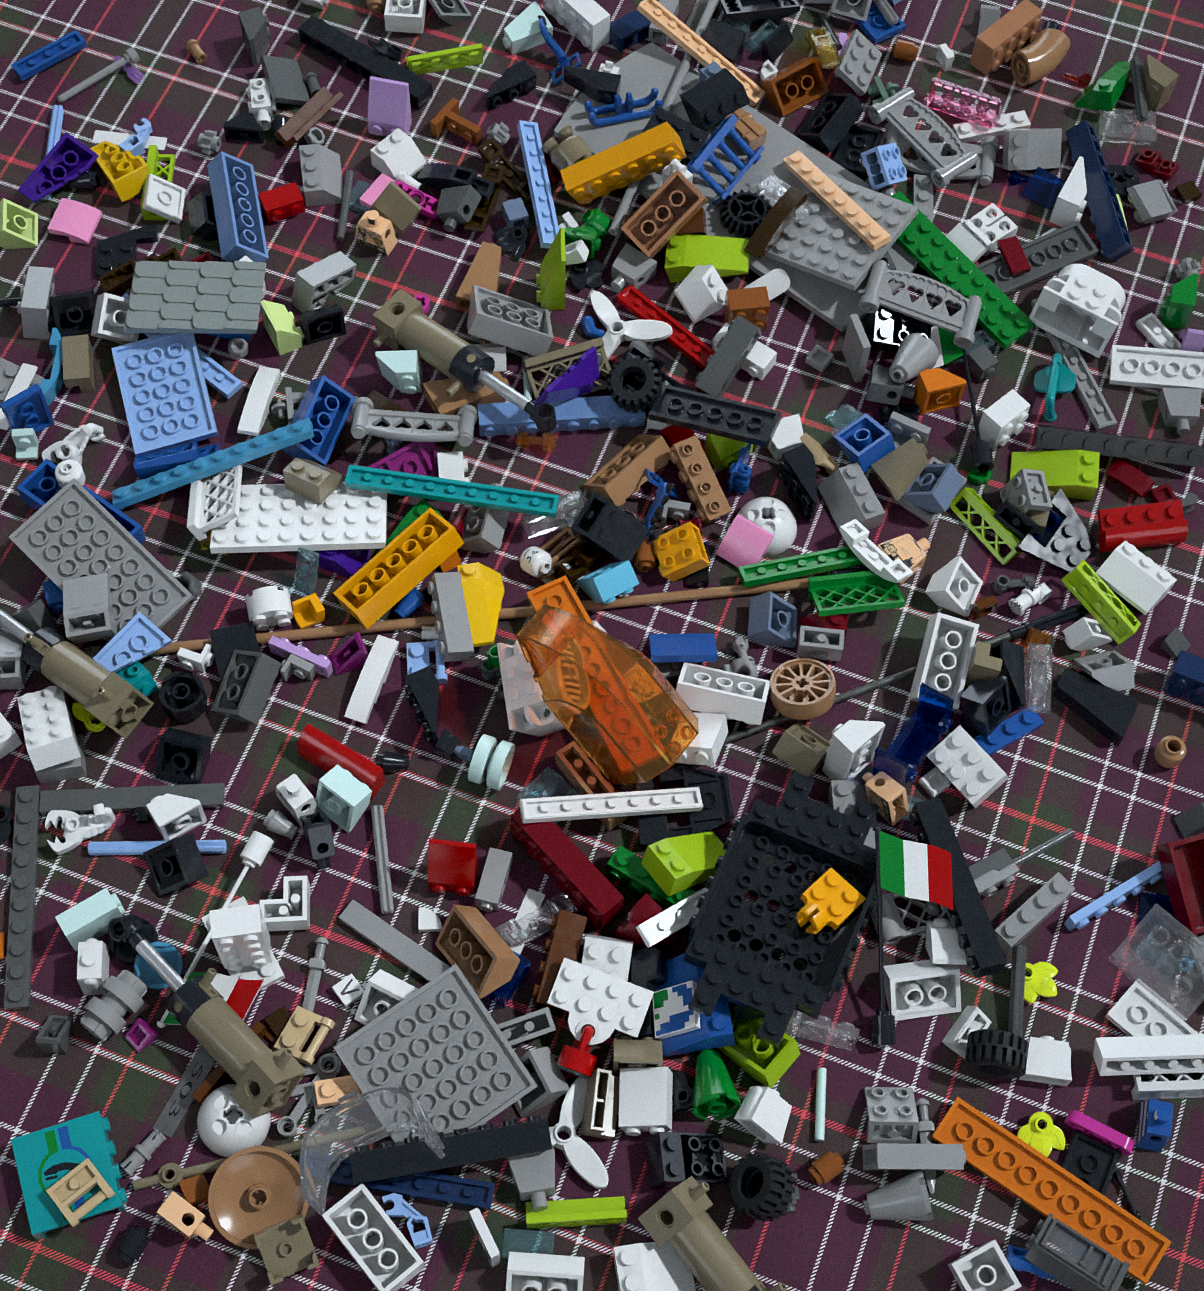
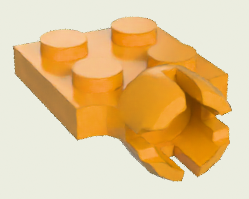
(828, 902)

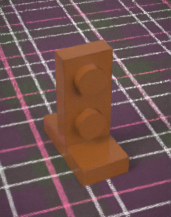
(450, 119)

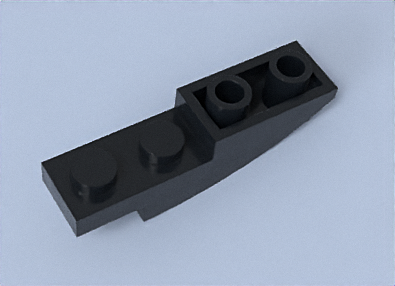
(449, 175)

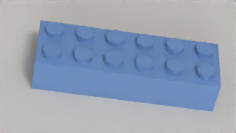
(237, 209)

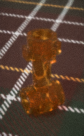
(547, 441)

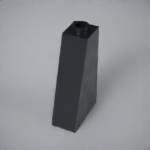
(1096, 704)

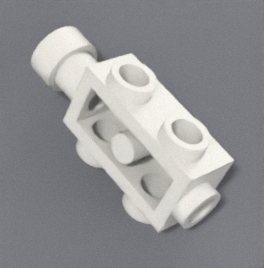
(261, 102)

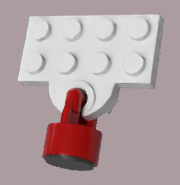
(595, 1008)

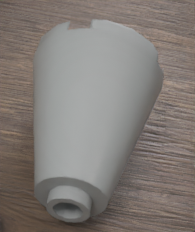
(912, 357)
(901, 1200)

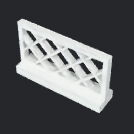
(201, 499)

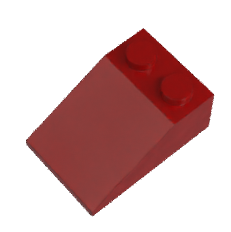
(452, 867)

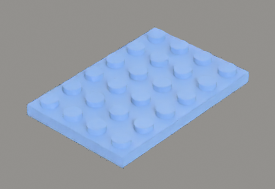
(164, 392)

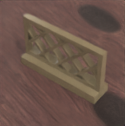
(563, 356)

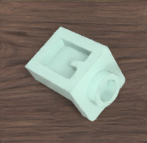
(26, 443)

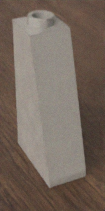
(913, 1157)

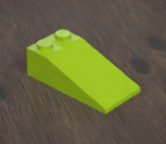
(689, 250)
(553, 275)
(1069, 470)
(683, 860)
(756, 1057)

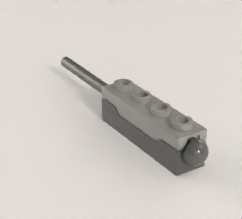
(999, 870)

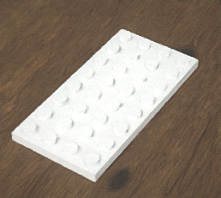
(284, 521)

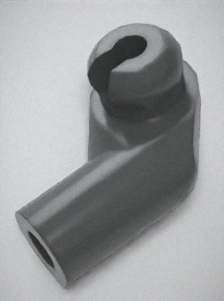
(193, 583)

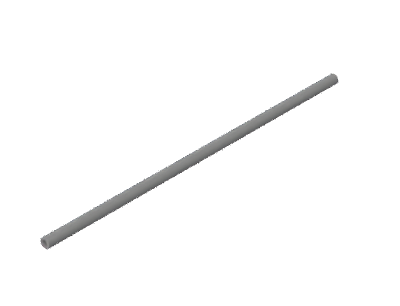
(668, 104)

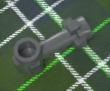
(1003, 582)

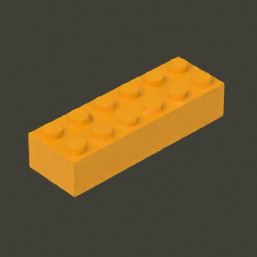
(623, 163)
(398, 568)

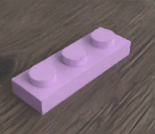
(284, 648)

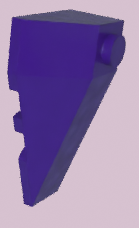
(60, 166)
(574, 381)
(343, 561)

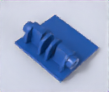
(740, 472)

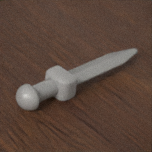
(316, 967)
(925, 1130)

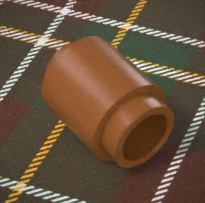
(904, 50)
(645, 557)
(825, 1168)

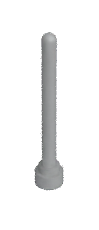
(129, 57)

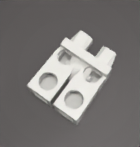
(990, 229)

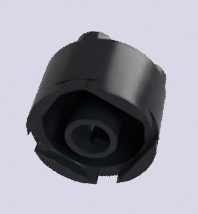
(183, 697)

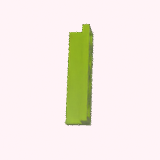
(445, 59)
(153, 163)
(986, 513)
(1101, 602)
(577, 1213)

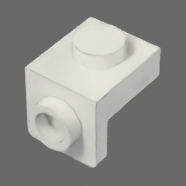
(192, 660)

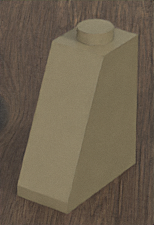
(901, 467)

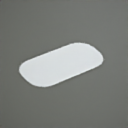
(776, 281)

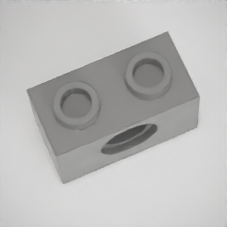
(820, 643)

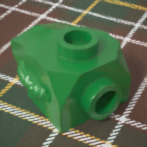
(587, 234)

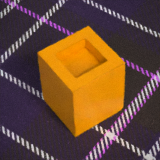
(308, 611)

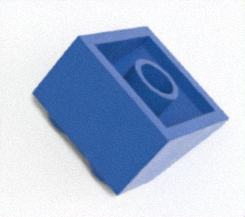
(865, 441)

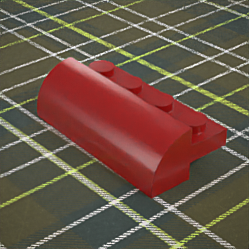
(1142, 525)

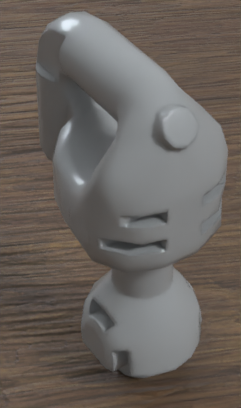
(744, 664)

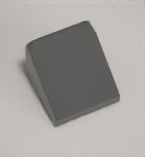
(1175, 643)

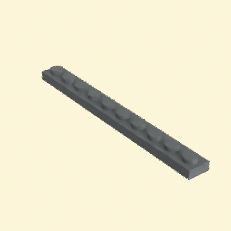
(22, 899)

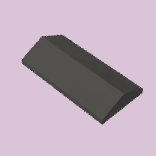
(451, 11)

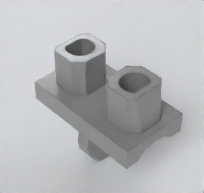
(292, 400)

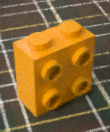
(680, 552)

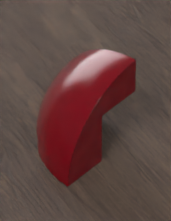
(641, 912)

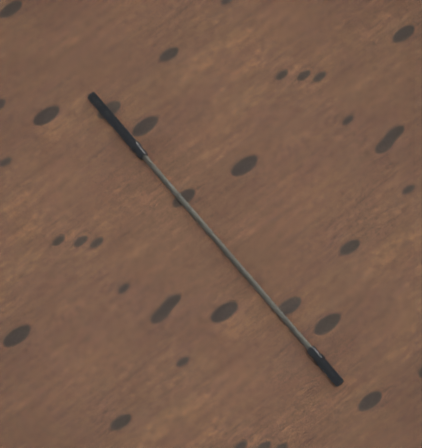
(1012, 634)

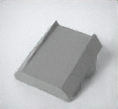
(1151, 201)

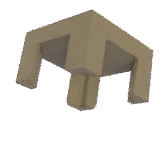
(286, 1248)

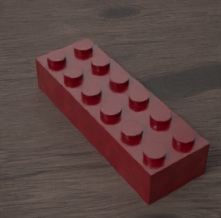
(570, 869)

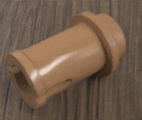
(194, 48)

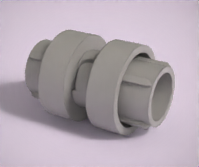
(106, 1014)

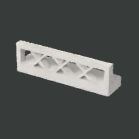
(1168, 1089)

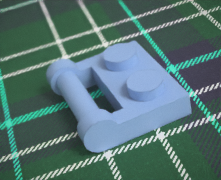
(419, 658)

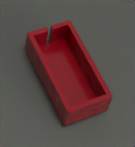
(1184, 876)

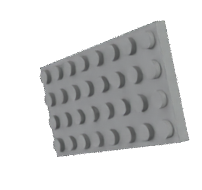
(80, 538)

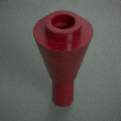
(458, 520)

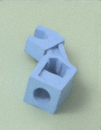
(137, 143)
(402, 1208)

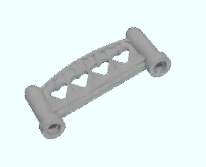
(945, 166)
(983, 168)
(879, 293)
(366, 417)

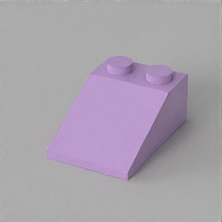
(388, 106)

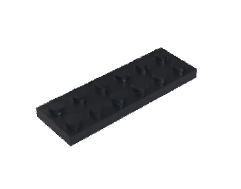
(715, 415)

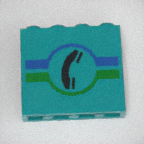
(54, 1152)

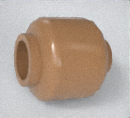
(1170, 751)

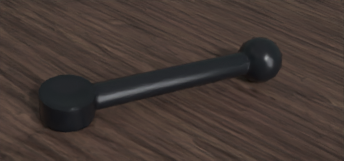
(850, 570)
(1118, 1176)

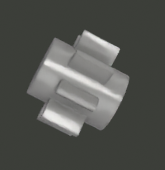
(498, 133)
(209, 142)
(1187, 267)

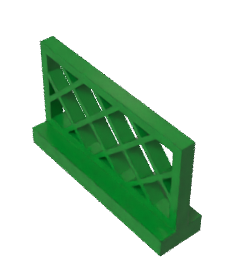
(846, 586)

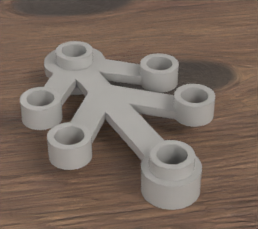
(309, 1095)

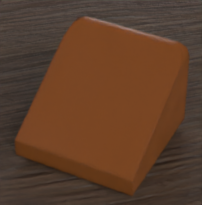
(195, 1189)

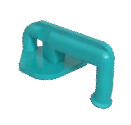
(1053, 380)

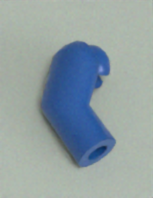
(589, 328)

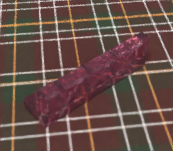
(963, 107)

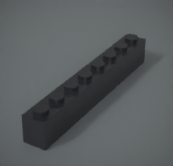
(361, 58)
(1119, 445)
(968, 914)
(460, 1149)

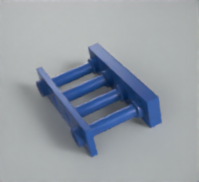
(706, 154)

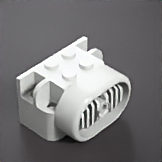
(1080, 307)
(522, 694)

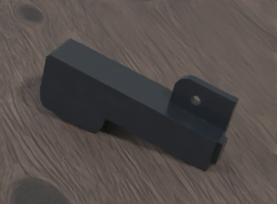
(650, 827)
(648, 972)

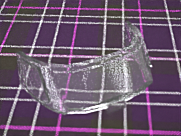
(354, 1123)

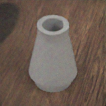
(279, 824)

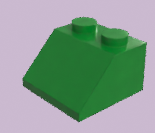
(1179, 303)

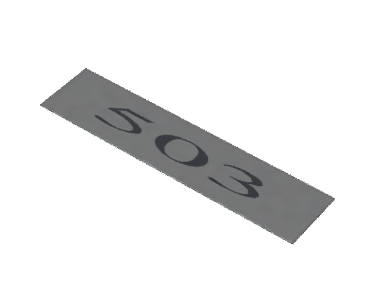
(182, 1095)

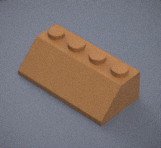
(626, 472)
(476, 949)

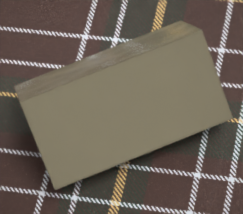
(78, 362)
(982, 665)
(601, 1105)

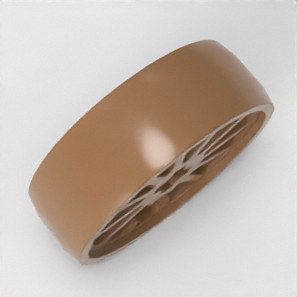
(801, 682)

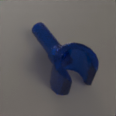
(1015, 179)

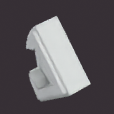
(767, 70)
(428, 921)

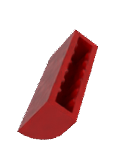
(327, 753)

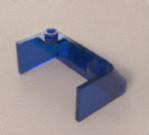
(916, 737)

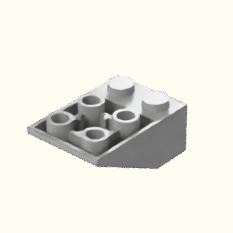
(88, 609)
(11, 661)

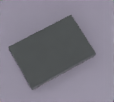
(284, 80)

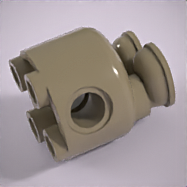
(569, 151)

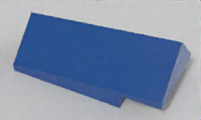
(164, 460)

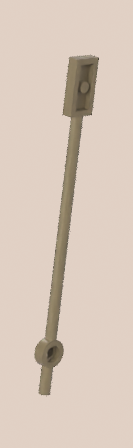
(180, 1174)

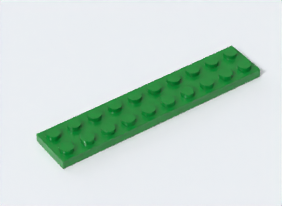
(952, 268)

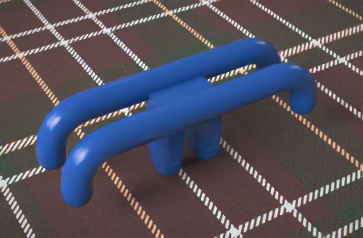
(623, 110)

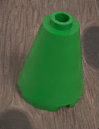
(713, 1088)

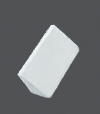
(970, 1020)

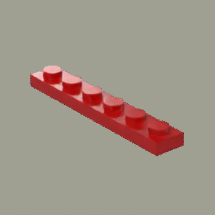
(680, 338)

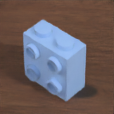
(884, 166)

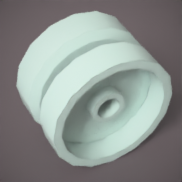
(491, 762)

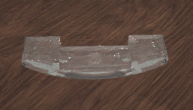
(775, 188)
(535, 923)

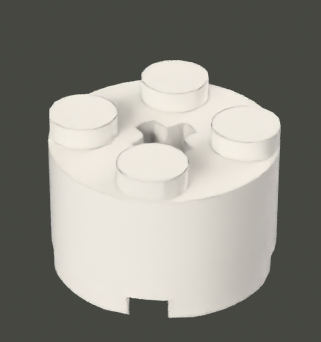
(269, 607)

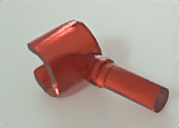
(1082, 81)

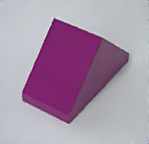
(349, 655)

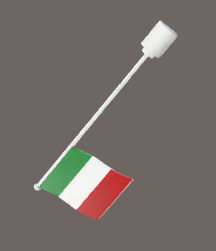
(236, 991)

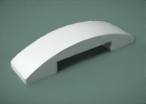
(870, 555)

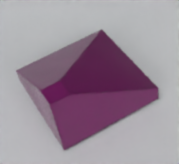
(141, 1035)

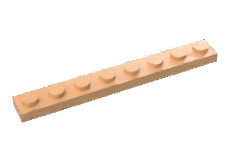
(695, 45)
(837, 200)

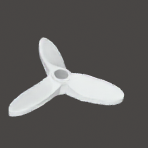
(627, 331)
(577, 1151)

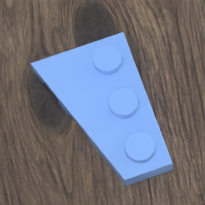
(132, 644)

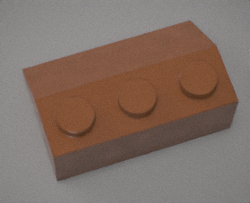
(795, 86)

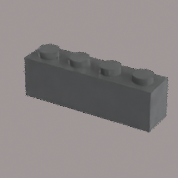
(728, 358)

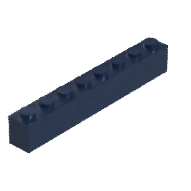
(1100, 195)

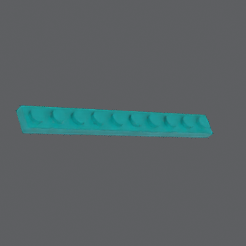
(452, 491)

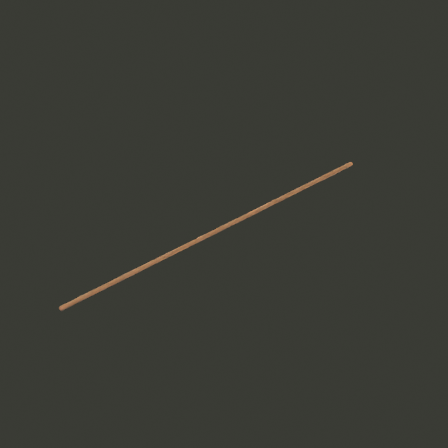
(506, 613)

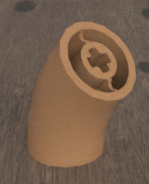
(1040, 56)

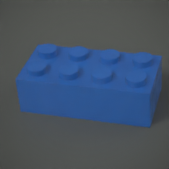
(328, 410)

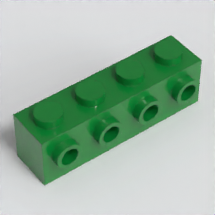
(627, 868)

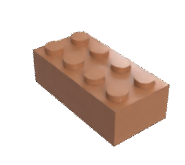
(1006, 37)
(664, 214)

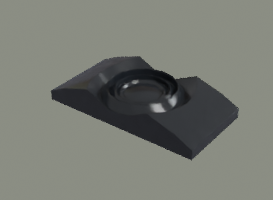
(749, 10)

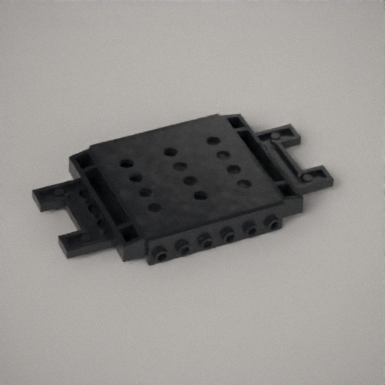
(814, 842)

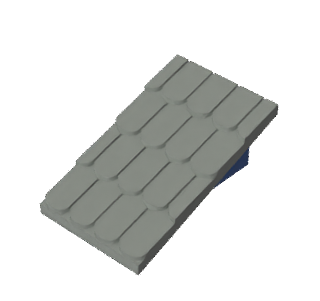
(196, 298)

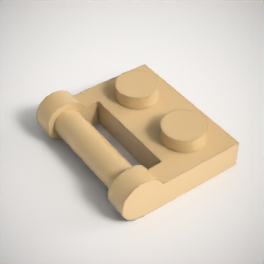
(820, 455)
(298, 1031)
(76, 1185)

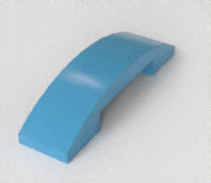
(52, 386)

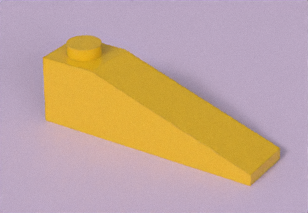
(122, 169)
(483, 599)

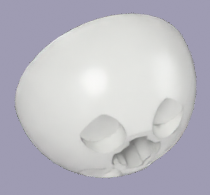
(775, 518)
(232, 1132)

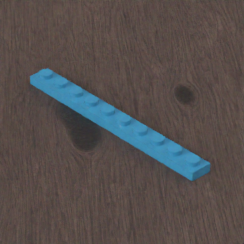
(213, 463)

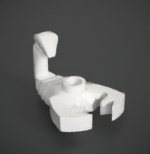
(74, 444)
(79, 827)

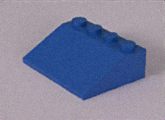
(713, 1031)

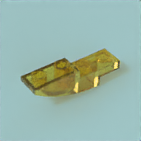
(823, 47)

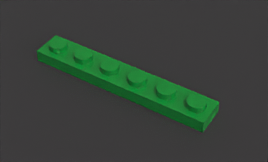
(797, 566)

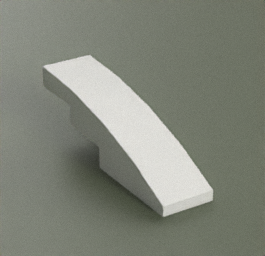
(258, 401)
(371, 679)

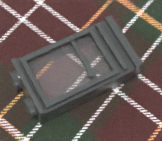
(1073, 1258)

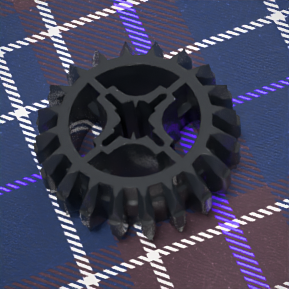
(745, 208)

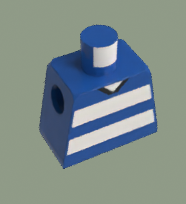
(1154, 1120)

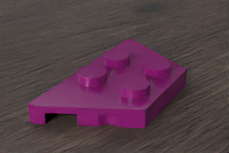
(413, 458)

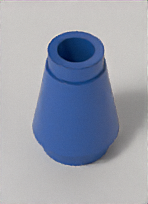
(409, 603)

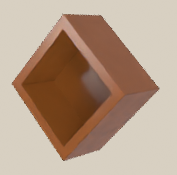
(749, 304)

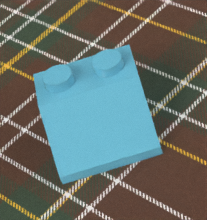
(609, 582)

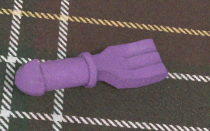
(133, 73)

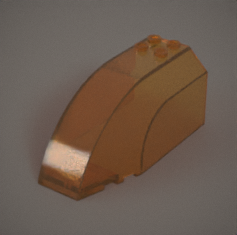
(607, 696)

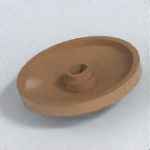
(255, 1192)

